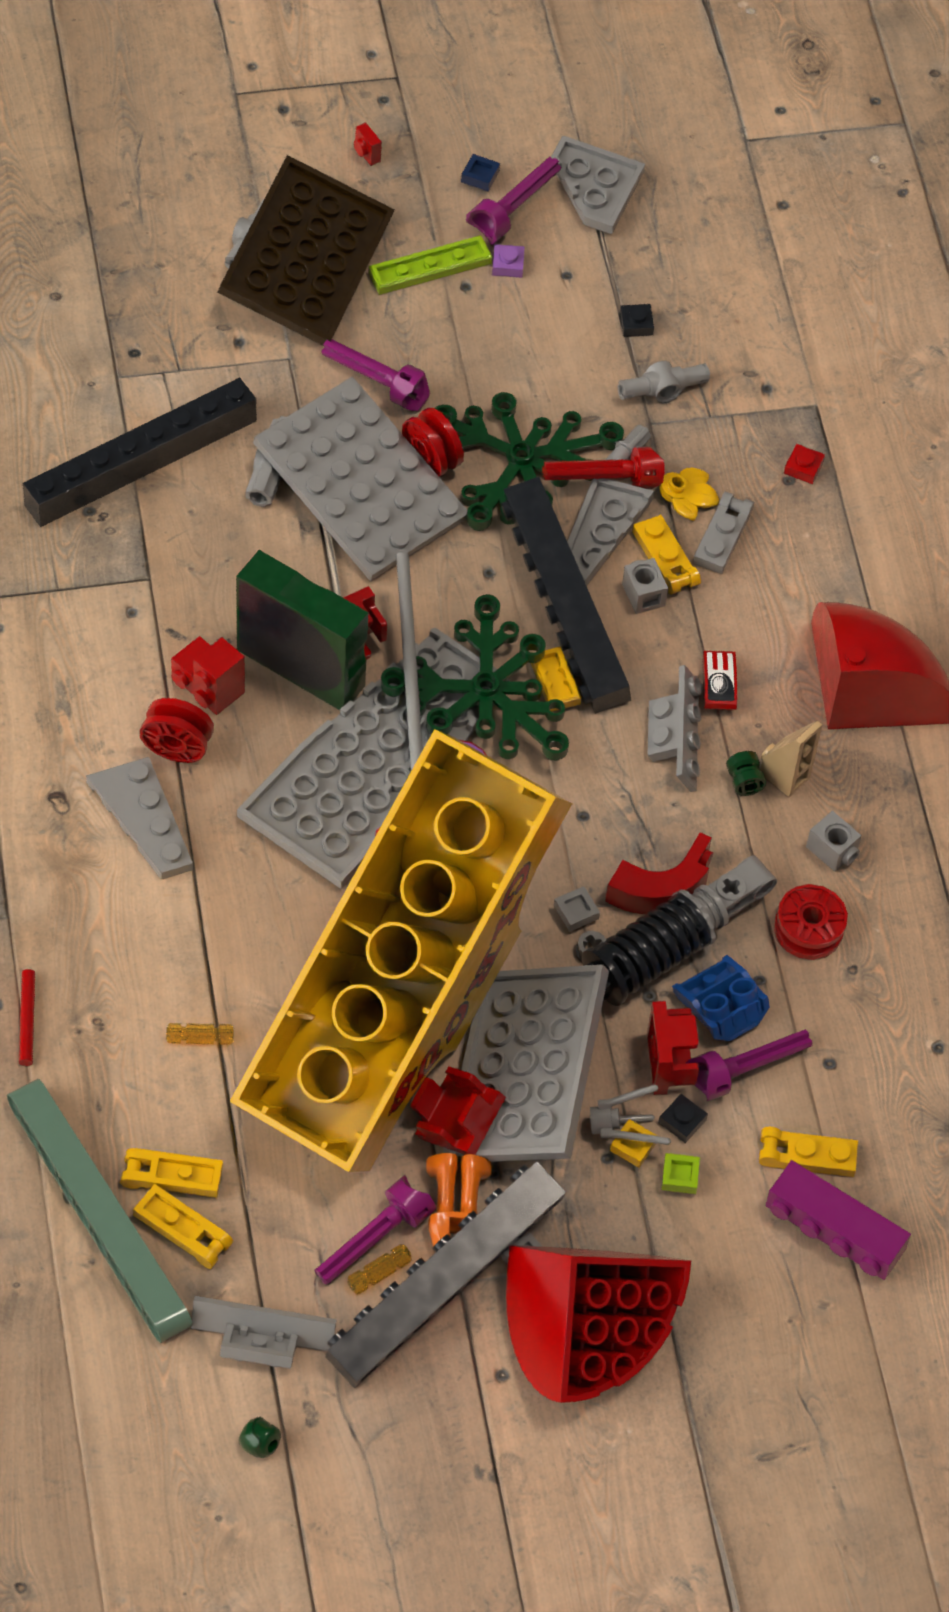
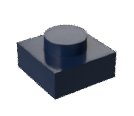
(480, 172)

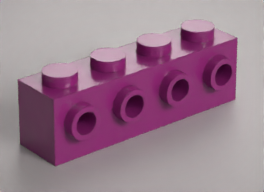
(837, 1220)

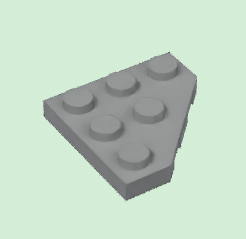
(597, 181)

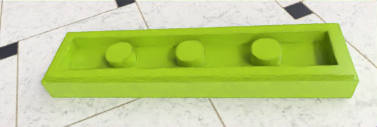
(430, 265)

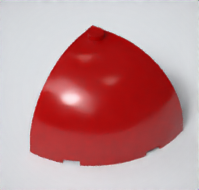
(875, 670)
(589, 1315)

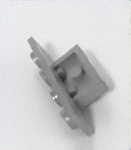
(675, 728)
(261, 1332)

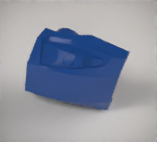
(724, 999)

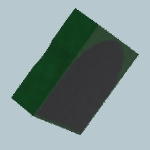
(301, 630)

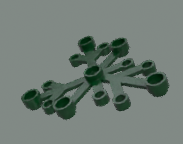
(474, 434)
(513, 712)

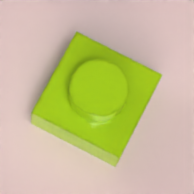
(680, 1173)

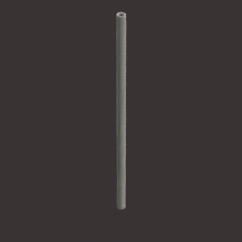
(409, 657)

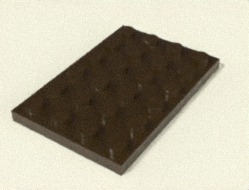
(306, 251)

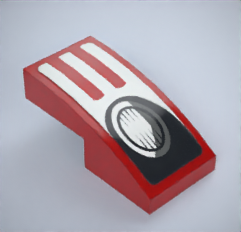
(719, 680)

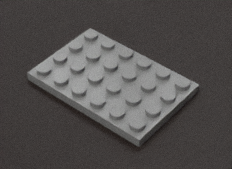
(361, 478)
(536, 1049)

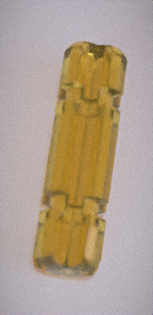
(200, 1033)
(379, 1269)

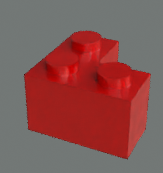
(210, 673)

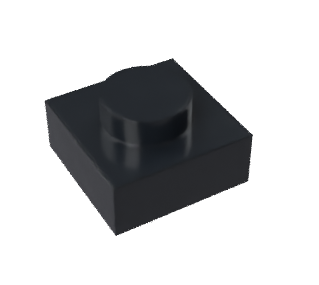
(636, 320)
(683, 1118)

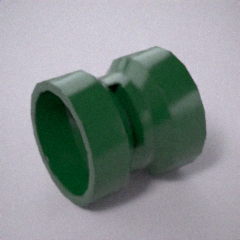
(747, 776)

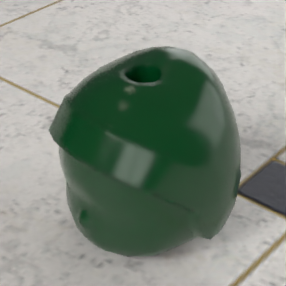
(260, 1437)

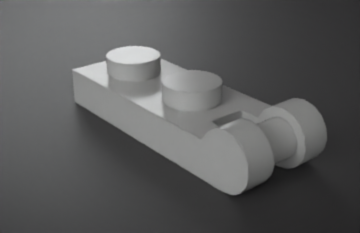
(723, 533)

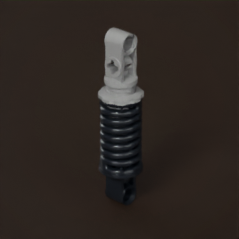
(676, 929)

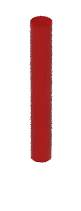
(27, 1017)

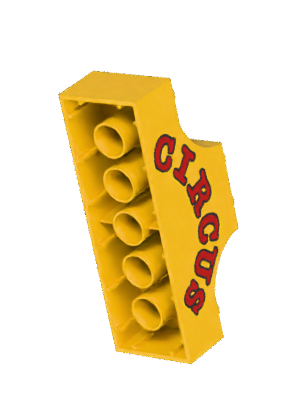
(403, 954)

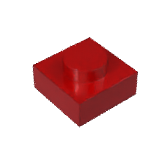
(367, 144)
(804, 463)

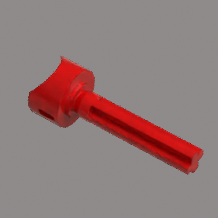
(639, 468)

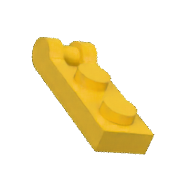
(660, 543)
(812, 1152)
(172, 1172)
(182, 1225)

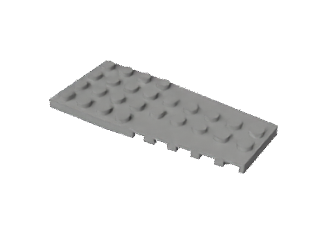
(351, 769)

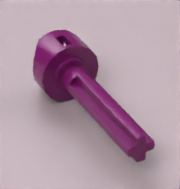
(493, 217)
(401, 384)
(716, 1074)
(404, 1204)

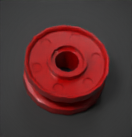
(434, 440)
(176, 730)
(809, 939)

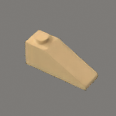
(791, 759)

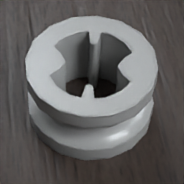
(588, 937)

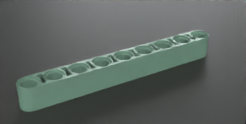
(99, 1211)

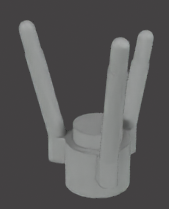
(606, 1119)

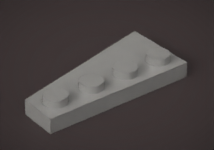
(604, 521)
(144, 814)

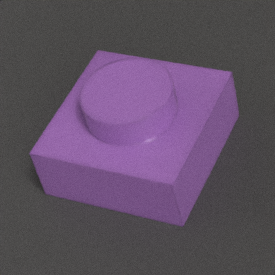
(508, 260)

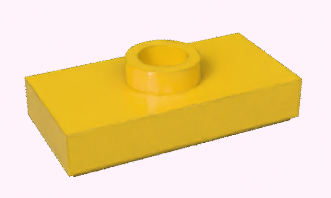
(556, 678)

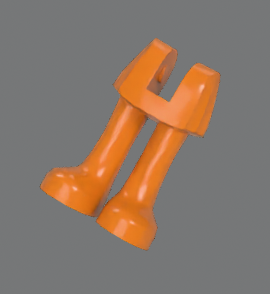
(444, 1169)

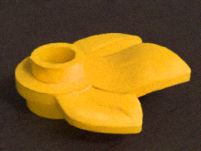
(688, 491)

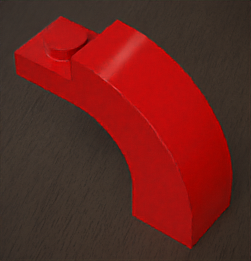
(644, 890)

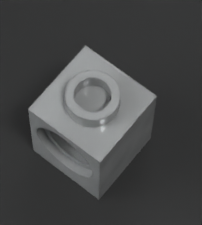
(649, 595)
(834, 829)

